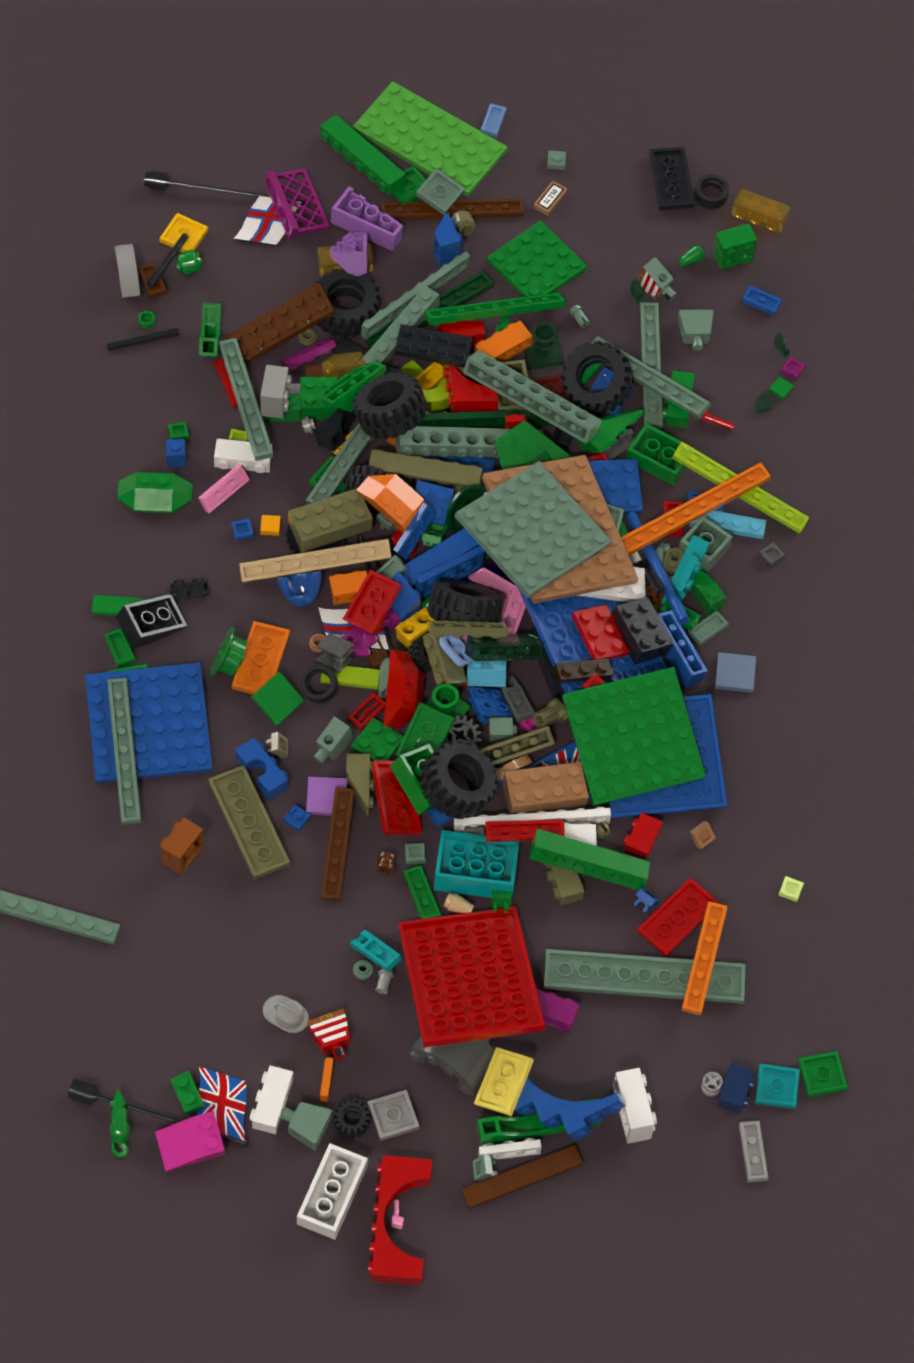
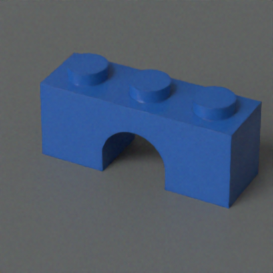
(254, 756)

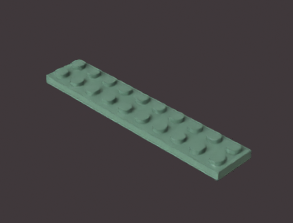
(638, 975)

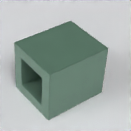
(501, 729)

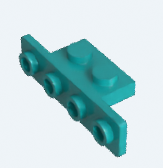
(688, 567)

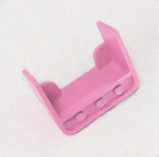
(513, 604)

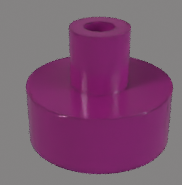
(391, 620)

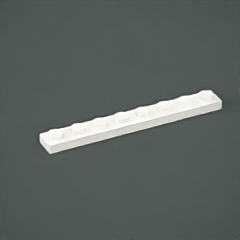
(576, 816)

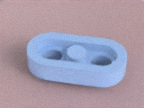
(455, 649)

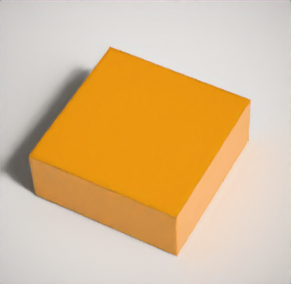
(270, 525)

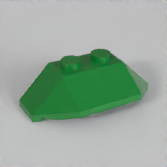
(343, 391)
(154, 492)

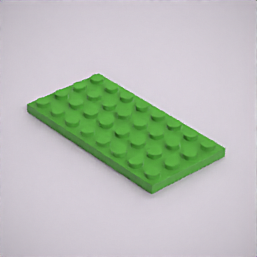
(429, 137)

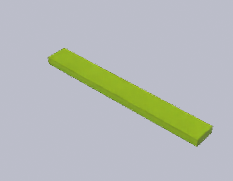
(756, 497)

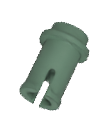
(578, 314)

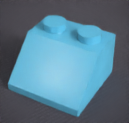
(486, 673)

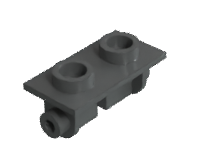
(623, 442)

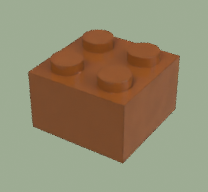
(181, 845)

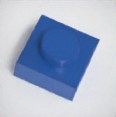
(242, 529)

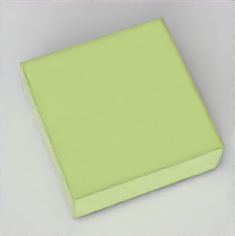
(791, 889)

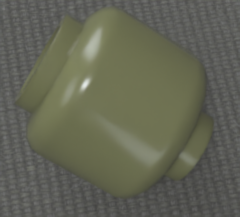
(464, 223)

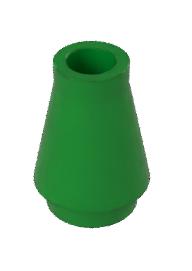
(692, 256)

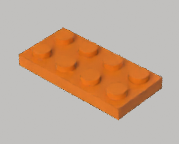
(262, 657)

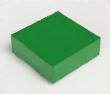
(781, 388)
(178, 431)

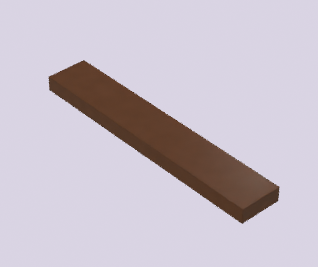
(337, 844)
(521, 1177)

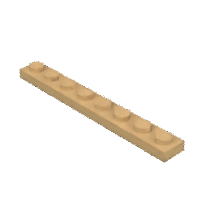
(315, 560)

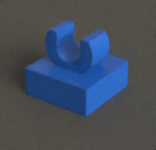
(296, 818)
(648, 899)

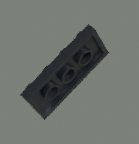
(671, 178)
(433, 346)

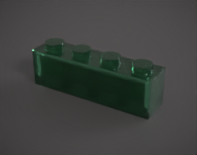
(505, 648)

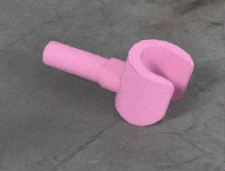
(397, 1221)

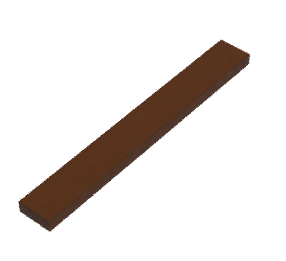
(476, 208)

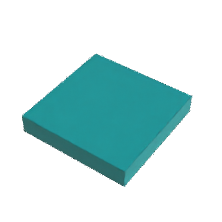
(777, 1086)

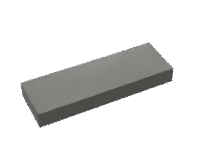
(753, 1151)

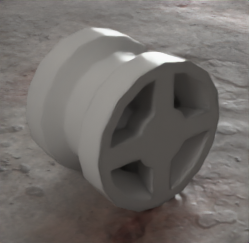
(711, 1079)

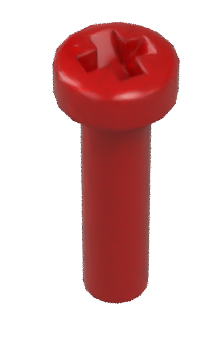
(718, 421)

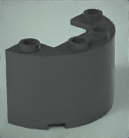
(463, 1060)

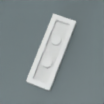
(511, 1149)

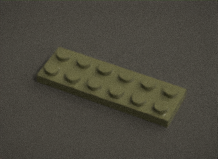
(249, 822)

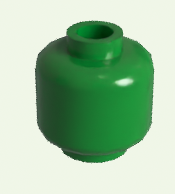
(189, 262)

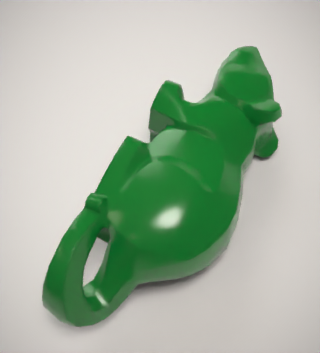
(119, 1126)

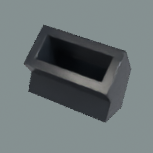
(562, 439)

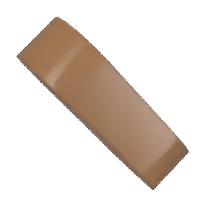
(517, 764)

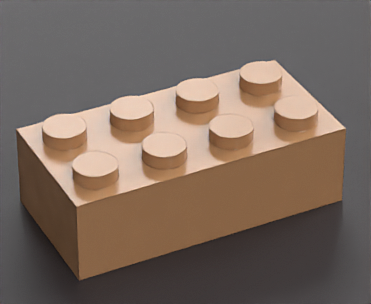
(545, 788)

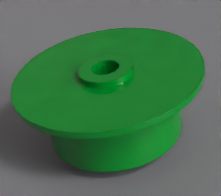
(229, 654)

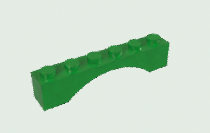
(502, 1129)

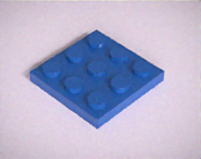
(619, 483)

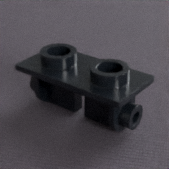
(196, 587)

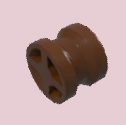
(656, 598)
(386, 863)

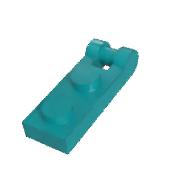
(376, 950)

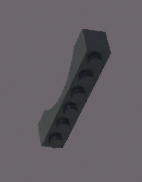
(334, 429)

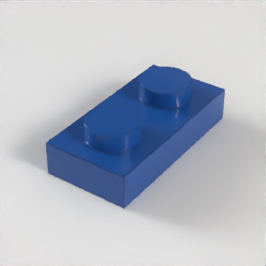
(761, 300)

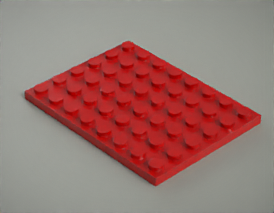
(470, 977)

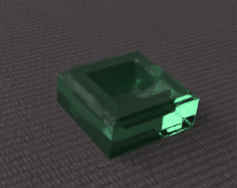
(636, 291)

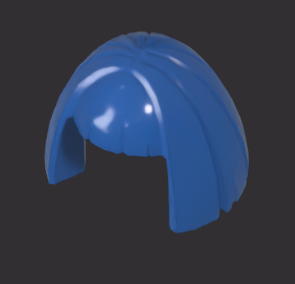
(301, 588)

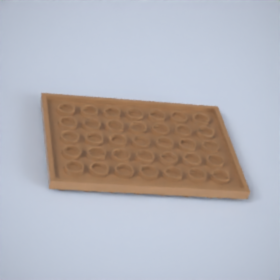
(606, 569)

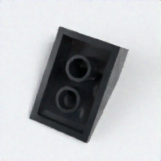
(150, 620)

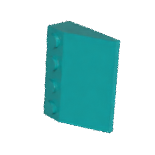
(474, 866)

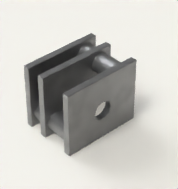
(336, 650)

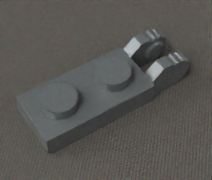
(517, 701)

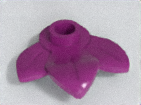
(362, 641)

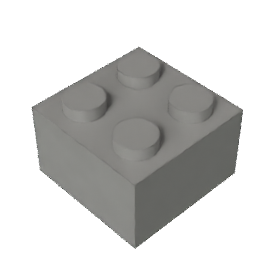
(275, 391)

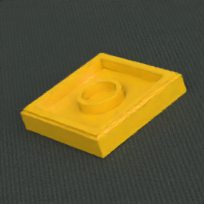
(182, 224)

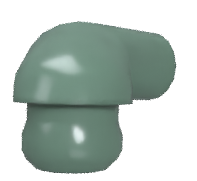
(661, 549)

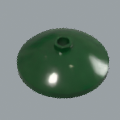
(459, 501)

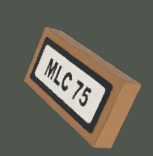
(550, 198)

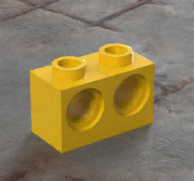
(413, 627)

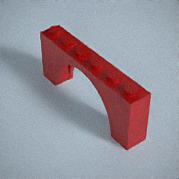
(463, 393)
(389, 1262)

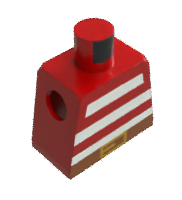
(331, 1033)

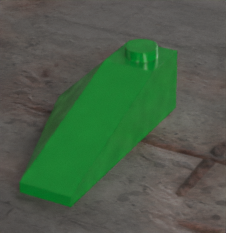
(609, 428)

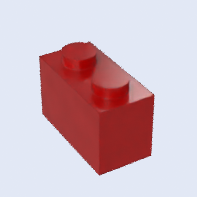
(643, 837)

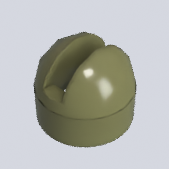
(600, 833)

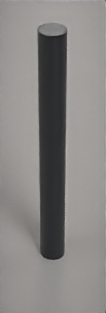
(165, 263)
(142, 339)

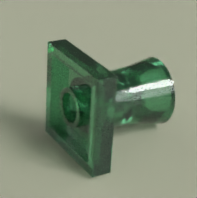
(545, 347)

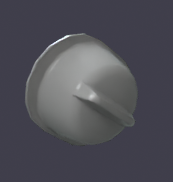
(285, 1013)

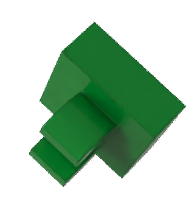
(501, 899)

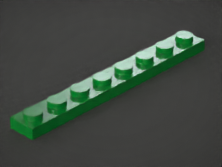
(494, 308)

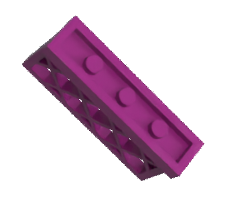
(282, 203)

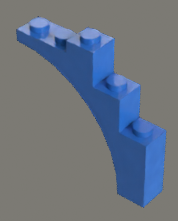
(575, 1115)

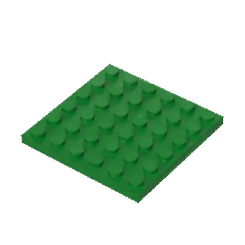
(633, 736)

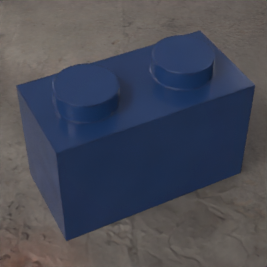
(735, 1088)

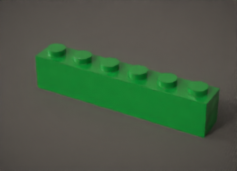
(363, 155)
(589, 860)

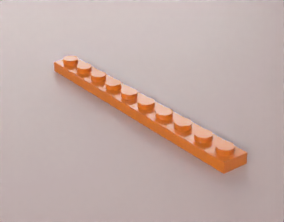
(695, 508)

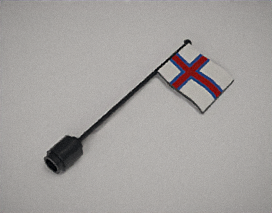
(261, 223)
(334, 622)

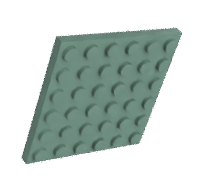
(533, 529)

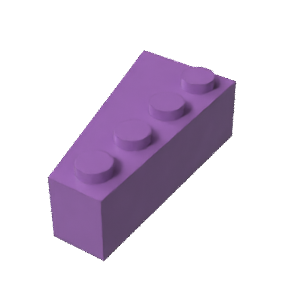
(357, 215)

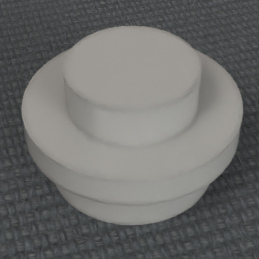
(308, 424)

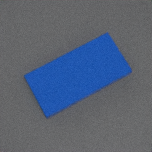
(453, 569)

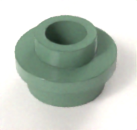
(362, 975)

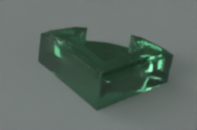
(780, 346)
(763, 404)

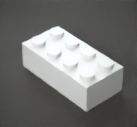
(332, 1191)

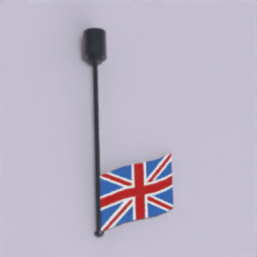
(219, 1094)

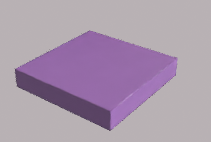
(321, 794)

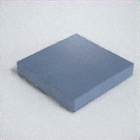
(735, 672)

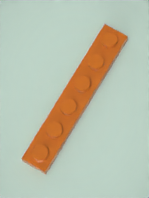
(704, 958)

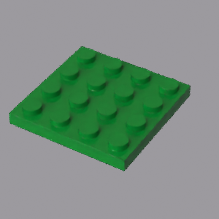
(537, 262)

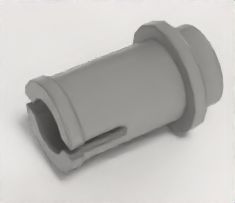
(384, 981)

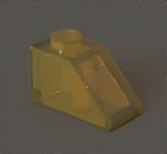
(341, 364)

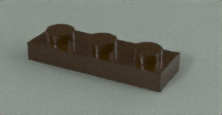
(583, 670)

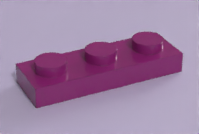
(308, 354)

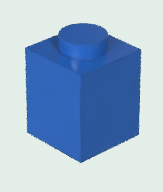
(175, 453)

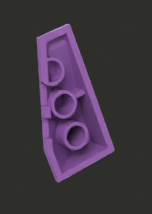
(351, 253)

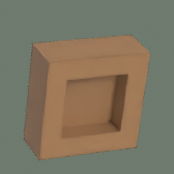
(702, 834)

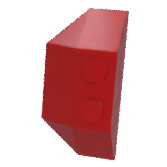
(403, 689)

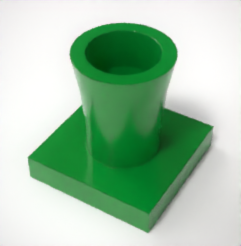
(446, 700)

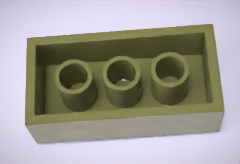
(329, 520)

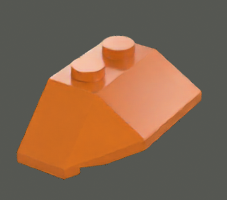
(391, 498)

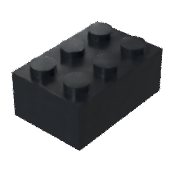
(642, 630)

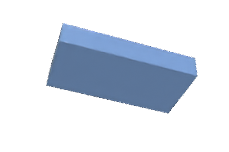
(493, 120)

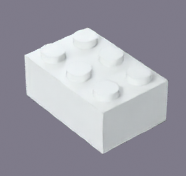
(636, 1116)

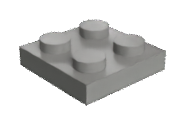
(393, 1115)

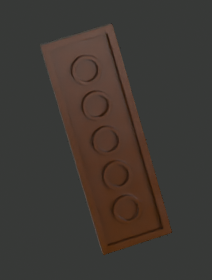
(282, 323)

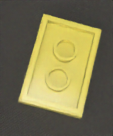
(503, 1081)

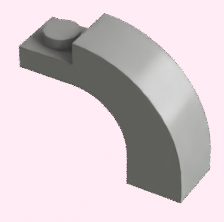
(127, 270)

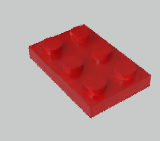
(372, 602)
(600, 633)

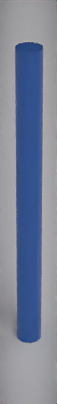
(658, 568)

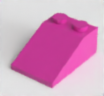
(190, 1141)

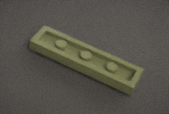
(474, 629)

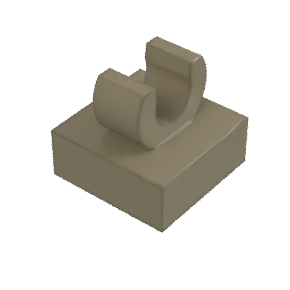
(278, 745)

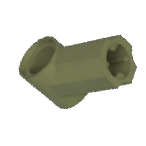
(552, 713)

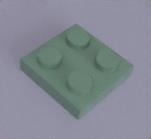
(440, 191)

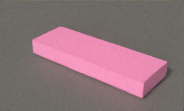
(224, 488)

